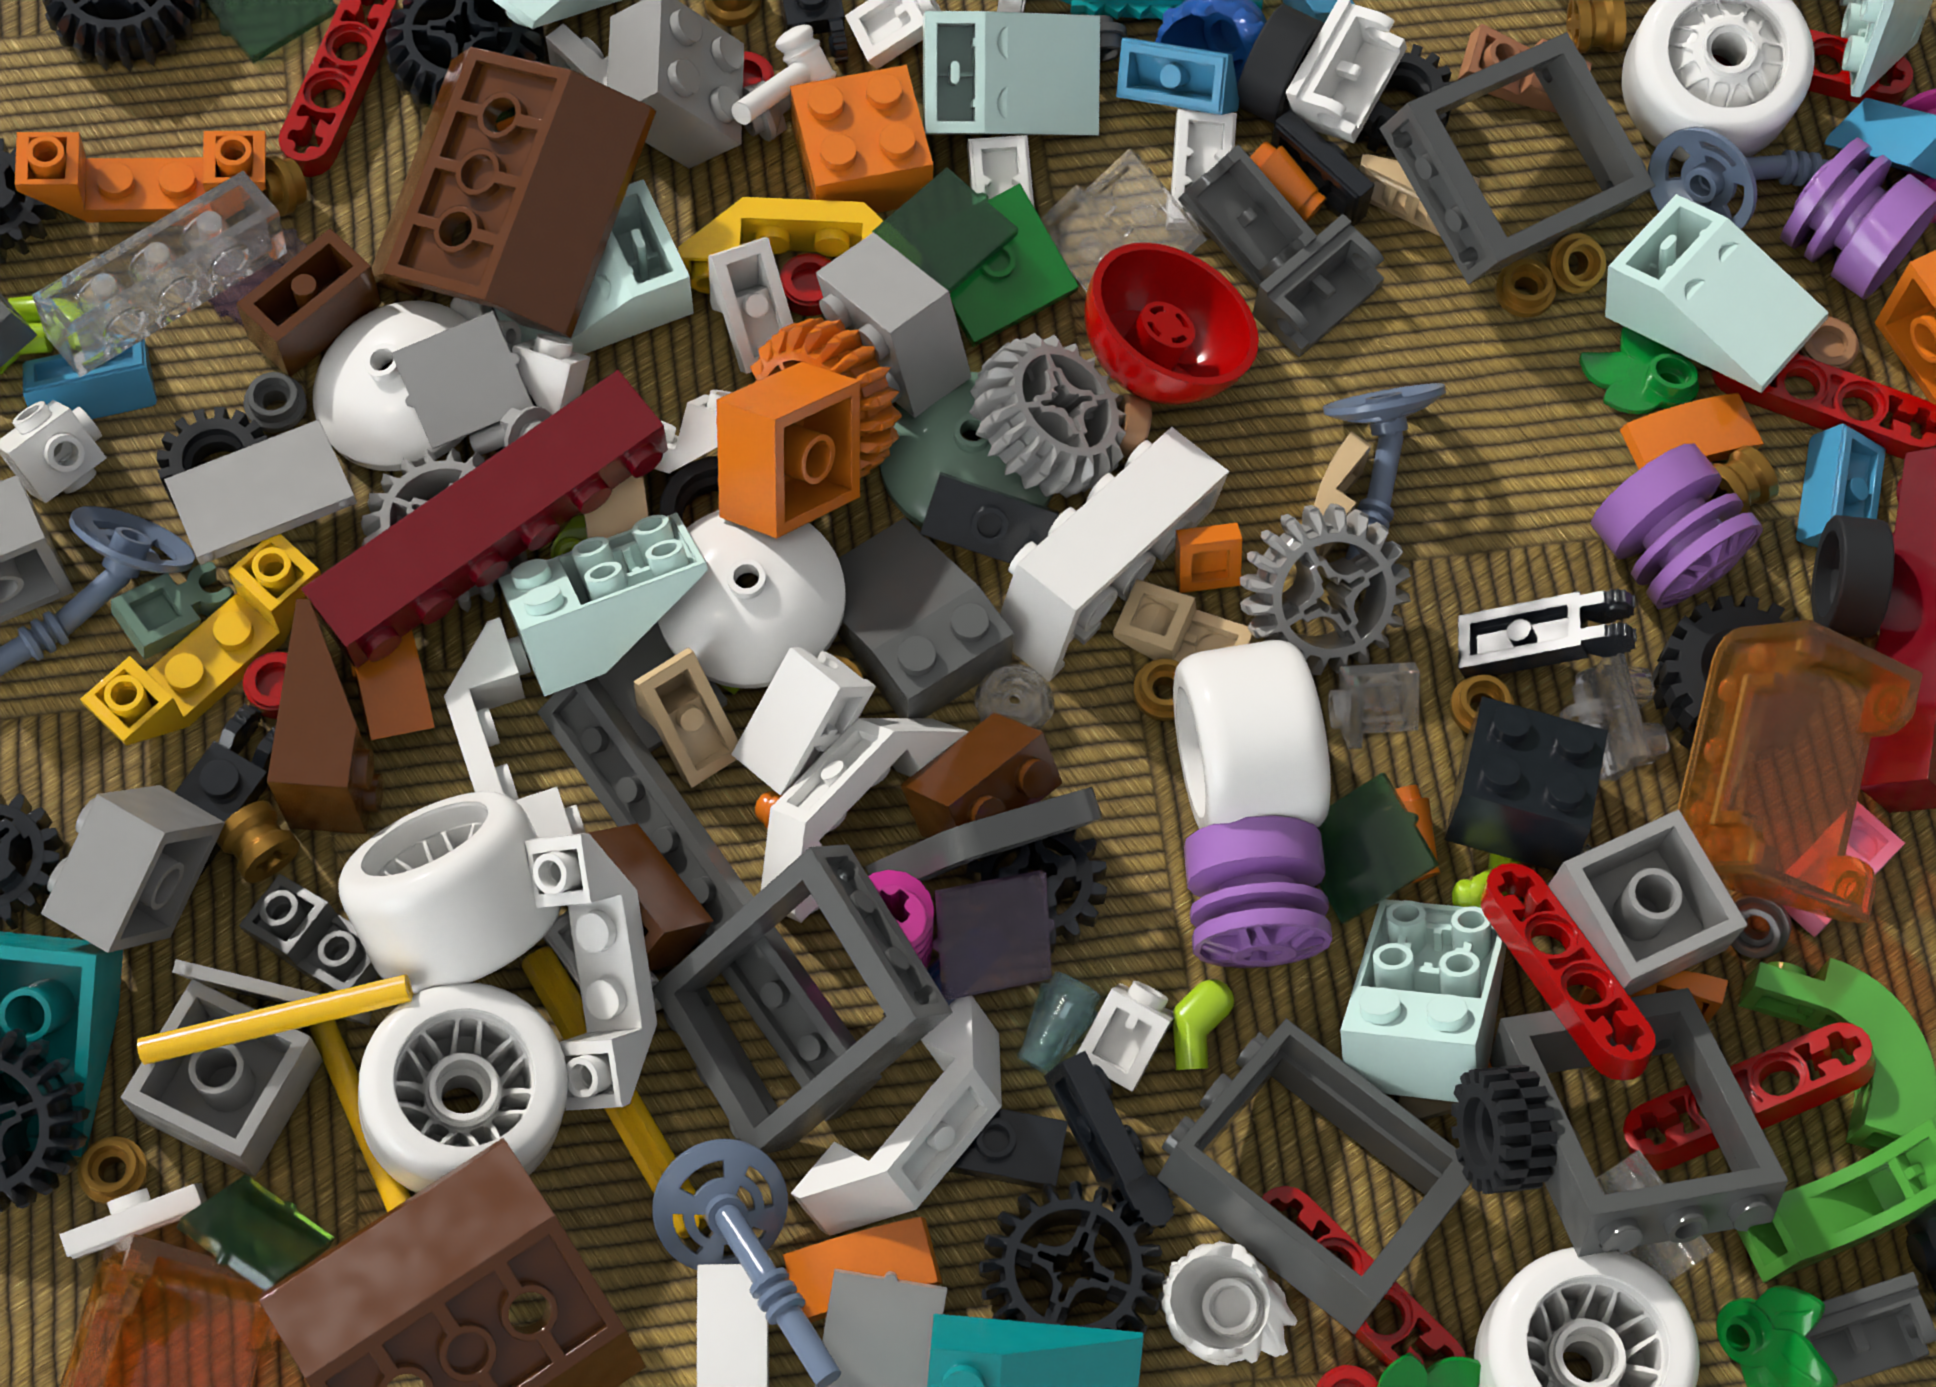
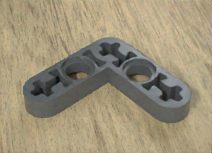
(993, 835)

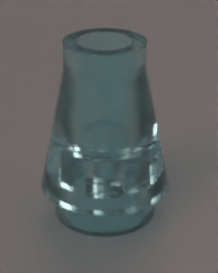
(1058, 1020)

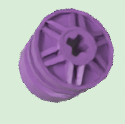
(1860, 217)
(1670, 517)
(1257, 892)

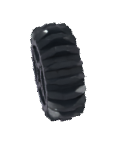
(122, 28)
(432, 34)
(52, 1102)
(1091, 1220)

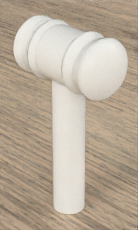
(805, 65)

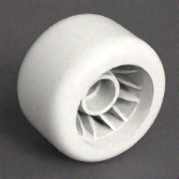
(1679, 85)
(1251, 734)
(446, 891)
(453, 1040)
(1592, 1305)

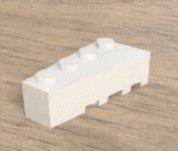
(1104, 546)

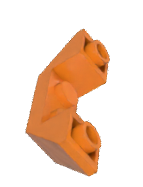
(57, 173)

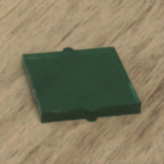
(268, 24)
(947, 230)
(1370, 848)
(255, 1232)

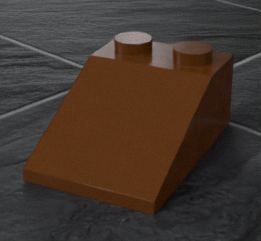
(318, 755)

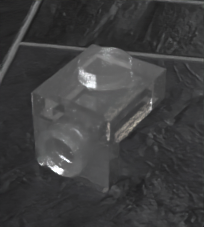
(1375, 700)

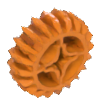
(840, 351)

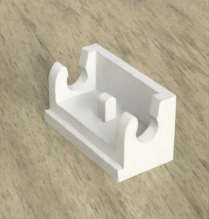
(1345, 71)
(801, 716)

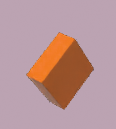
(1208, 557)

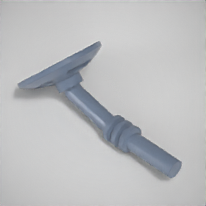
(1714, 175)
(1387, 418)
(126, 552)
(733, 1226)

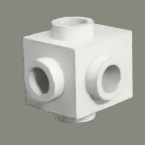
(52, 449)

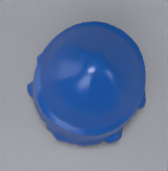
(1214, 26)

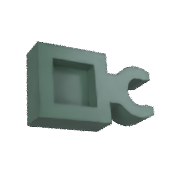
(164, 613)

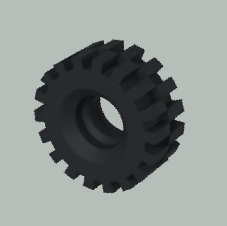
(1689, 653)

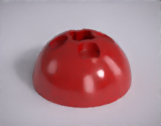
(1168, 324)

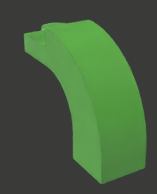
(1904, 1076)
(1847, 1206)

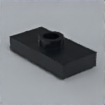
(1326, 166)
(984, 518)
(1016, 1150)

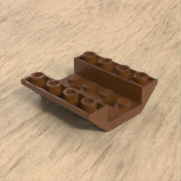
(534, 192)
(435, 1291)

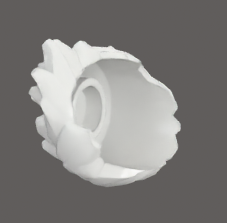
(1225, 1305)

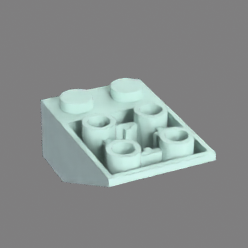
(1878, 37)
(1010, 73)
(636, 282)
(1711, 295)
(600, 598)
(1424, 999)

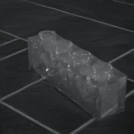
(160, 273)

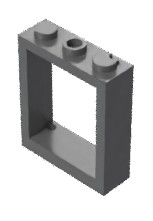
(1453, 195)
(878, 952)
(1359, 1112)
(1664, 1211)

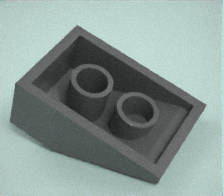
(918, 622)

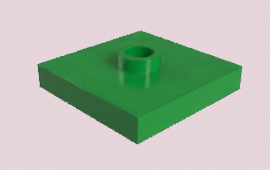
(1017, 279)

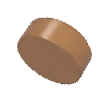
(1832, 344)
(1136, 422)

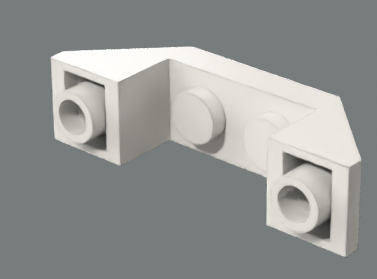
(558, 375)
(485, 682)
(840, 778)
(610, 967)
(852, 1192)

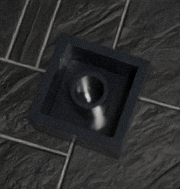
(1526, 785)

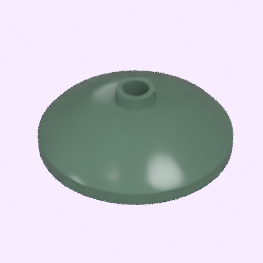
(936, 445)

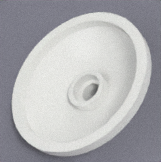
(366, 407)
(748, 631)

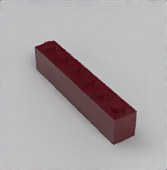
(487, 520)
(1903, 764)

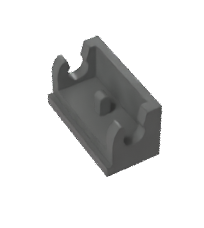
(1246, 216)
(1319, 286)
(1874, 1329)

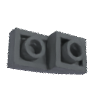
(309, 936)

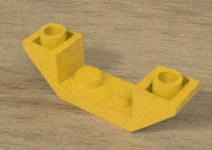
(789, 225)
(214, 655)

